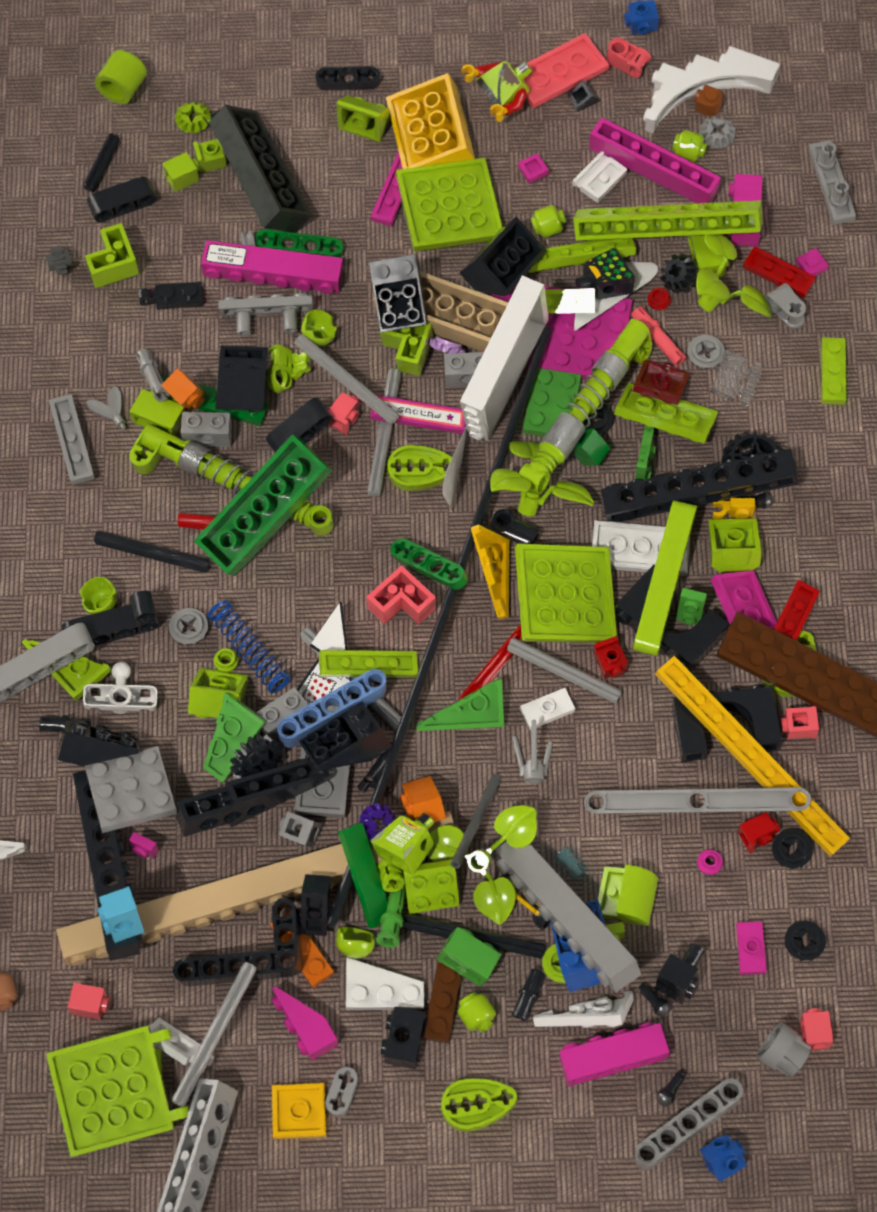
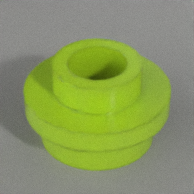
(222, 655)

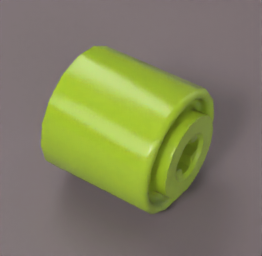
(120, 77)

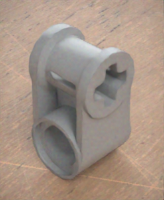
(787, 306)

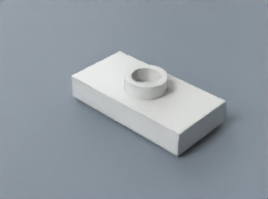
(547, 708)

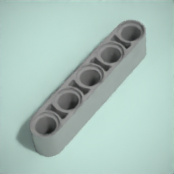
(44, 659)
(697, 1115)

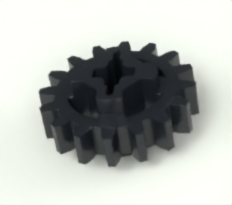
(255, 757)

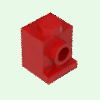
(610, 667)
(758, 831)

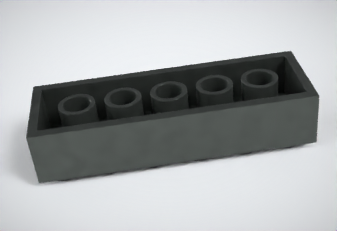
(260, 169)

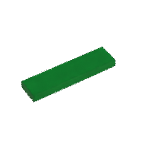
(364, 873)

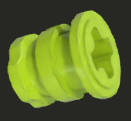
(389, 876)

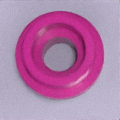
(709, 869)

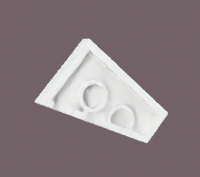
(380, 989)

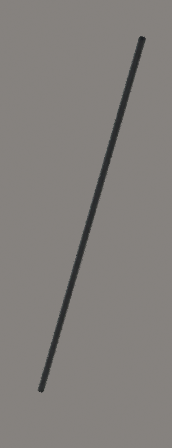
(444, 611)

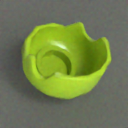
(318, 327)
(98, 595)
(354, 942)

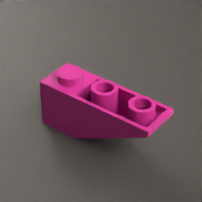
(309, 1026)

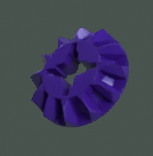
(375, 812)

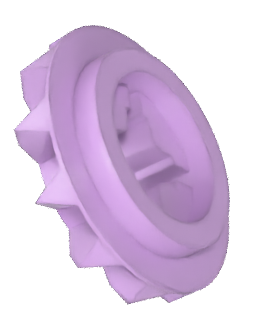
(446, 345)

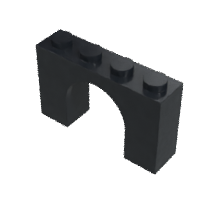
(688, 646)
(753, 704)

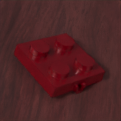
(661, 383)

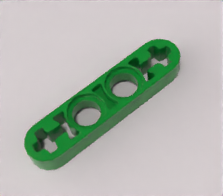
(300, 241)
(427, 565)

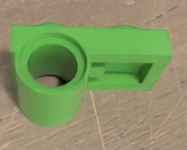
(691, 606)

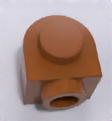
(708, 101)

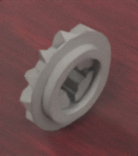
(717, 140)
(709, 343)
(188, 616)

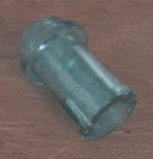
(570, 863)

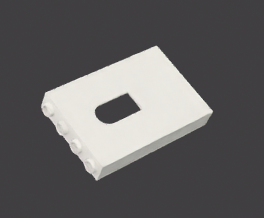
(504, 359)

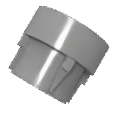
(784, 1050)

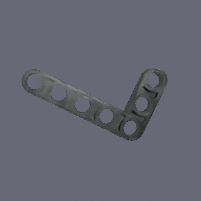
(275, 957)

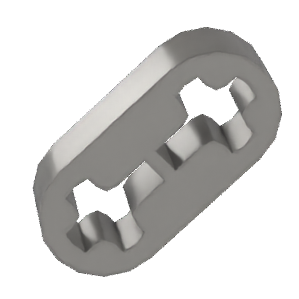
(335, 1090)

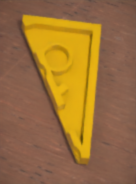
(494, 558)

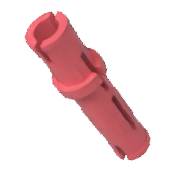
(659, 337)

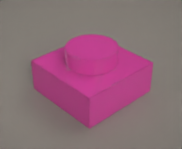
(533, 168)
(812, 262)
(143, 846)

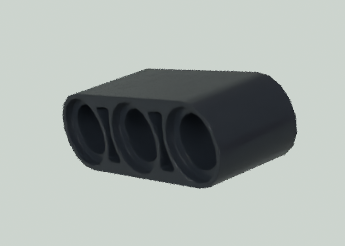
(121, 199)
(302, 423)

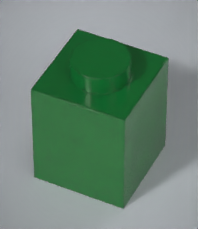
(591, 448)

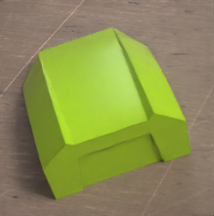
(734, 544)

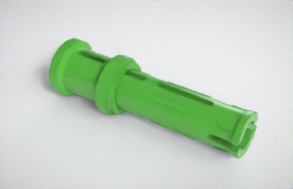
(392, 919)

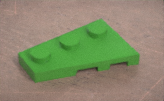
(233, 726)

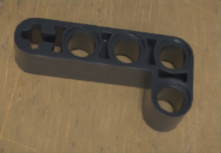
(121, 621)

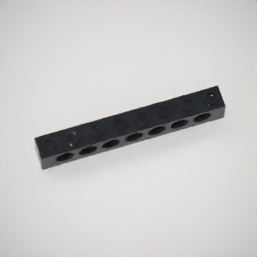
(710, 492)
(104, 873)

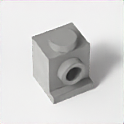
(309, 831)

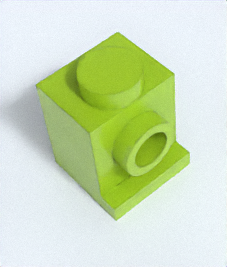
(209, 155)

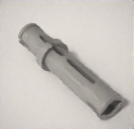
(150, 369)

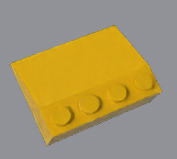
(430, 124)

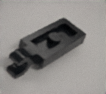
(173, 295)

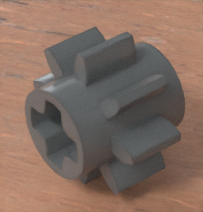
(58, 260)

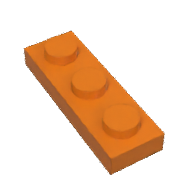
(313, 963)

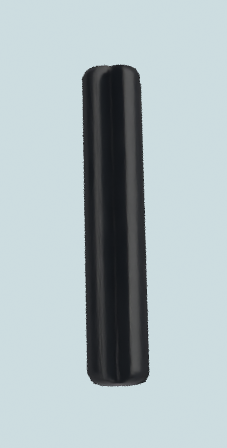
(101, 162)

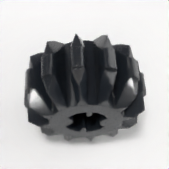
(672, 270)

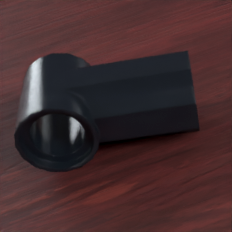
(516, 529)

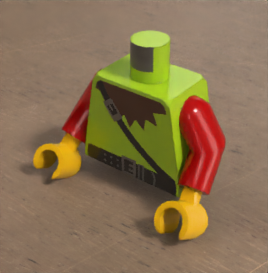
(502, 85)

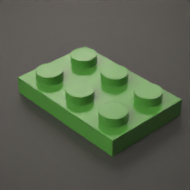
(548, 399)

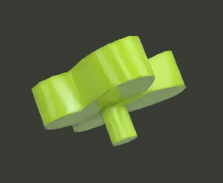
(300, 365)

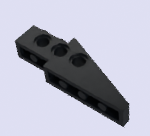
(247, 797)

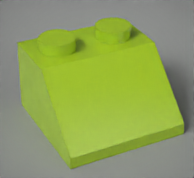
(362, 117)
(209, 688)

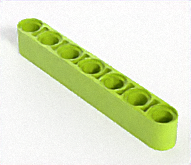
(664, 578)

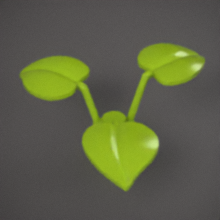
(716, 292)
(510, 480)
(497, 896)

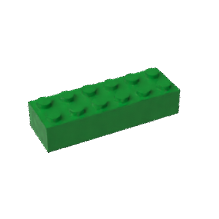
(263, 505)

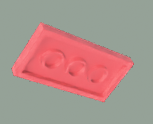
(563, 69)

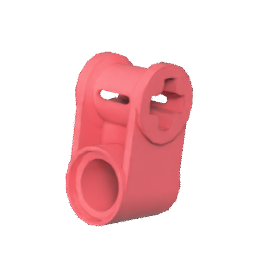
(628, 57)

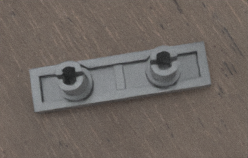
(832, 182)
(255, 305)

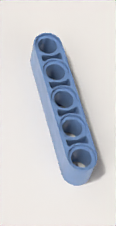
(339, 698)

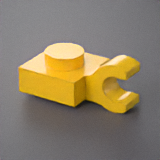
(737, 507)

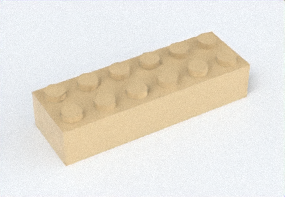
(460, 312)

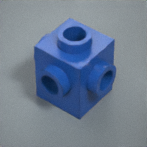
(641, 17)
(723, 1157)

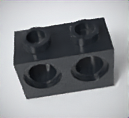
(315, 904)

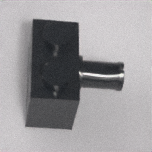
(679, 975)

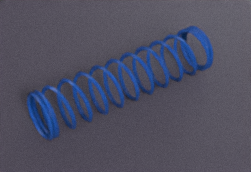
(278, 676)

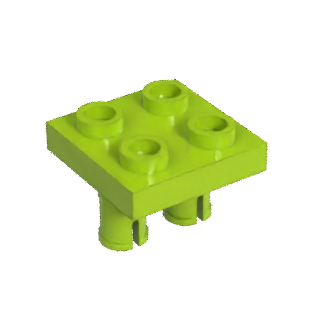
(432, 887)

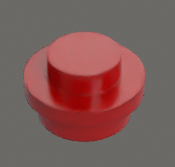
(658, 299)

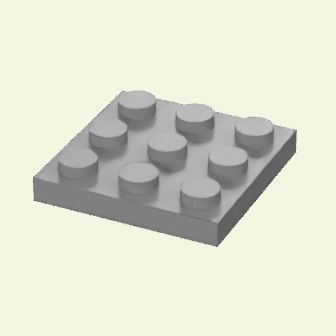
(130, 790)

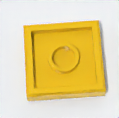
(298, 1111)

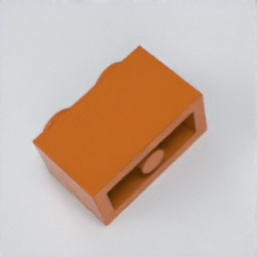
(184, 390)
(422, 797)

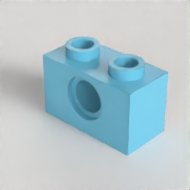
(120, 915)

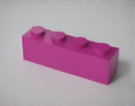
(613, 1054)

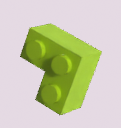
(113, 262)
(411, 345)

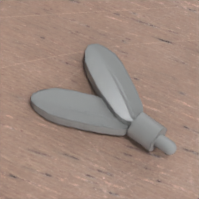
(110, 412)

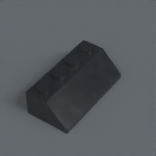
(504, 260)

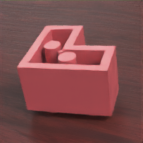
(400, 592)

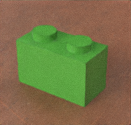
(469, 956)

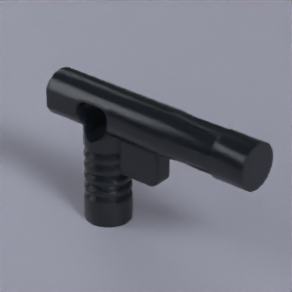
(374, 774)

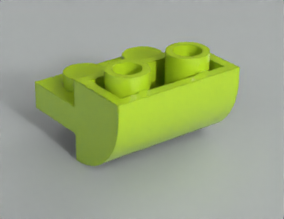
(628, 894)

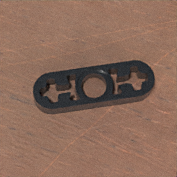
(331, 72)

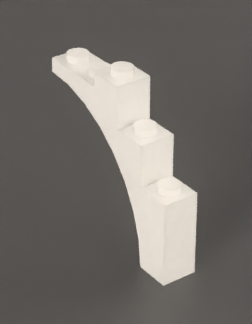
(733, 70)

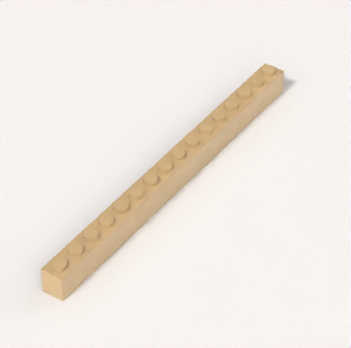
(216, 900)

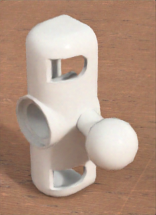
(106, 702)

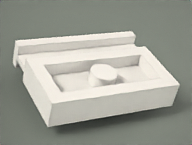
(600, 177)

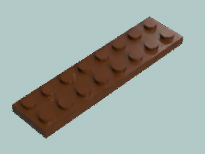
(801, 672)

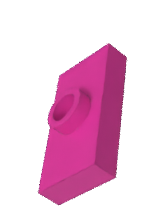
(751, 948)

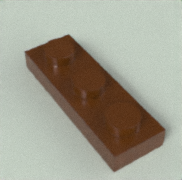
(442, 1004)

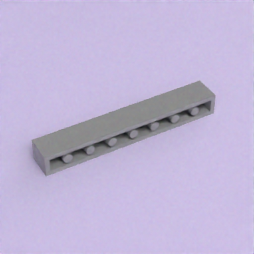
(569, 915)

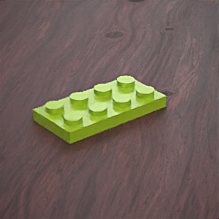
(682, 419)

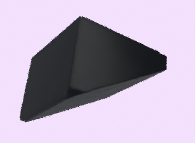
(583, 96)

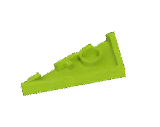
(77, 673)

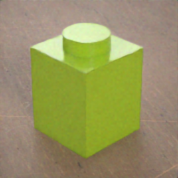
(181, 171)

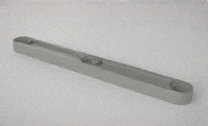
(715, 800)

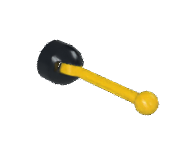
(538, 920)

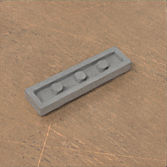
(71, 439)

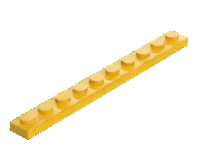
(749, 752)

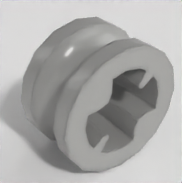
(247, 239)

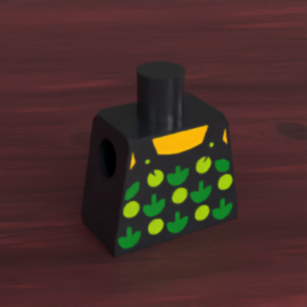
(607, 275)

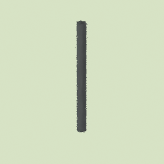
(475, 821)

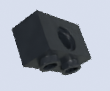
(403, 1053)

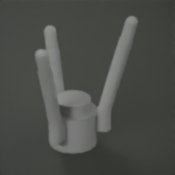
(533, 770)

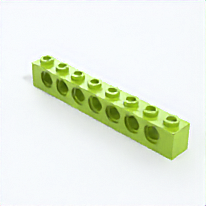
(668, 220)

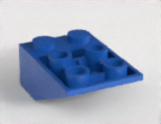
(572, 966)

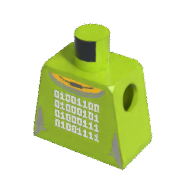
(405, 842)

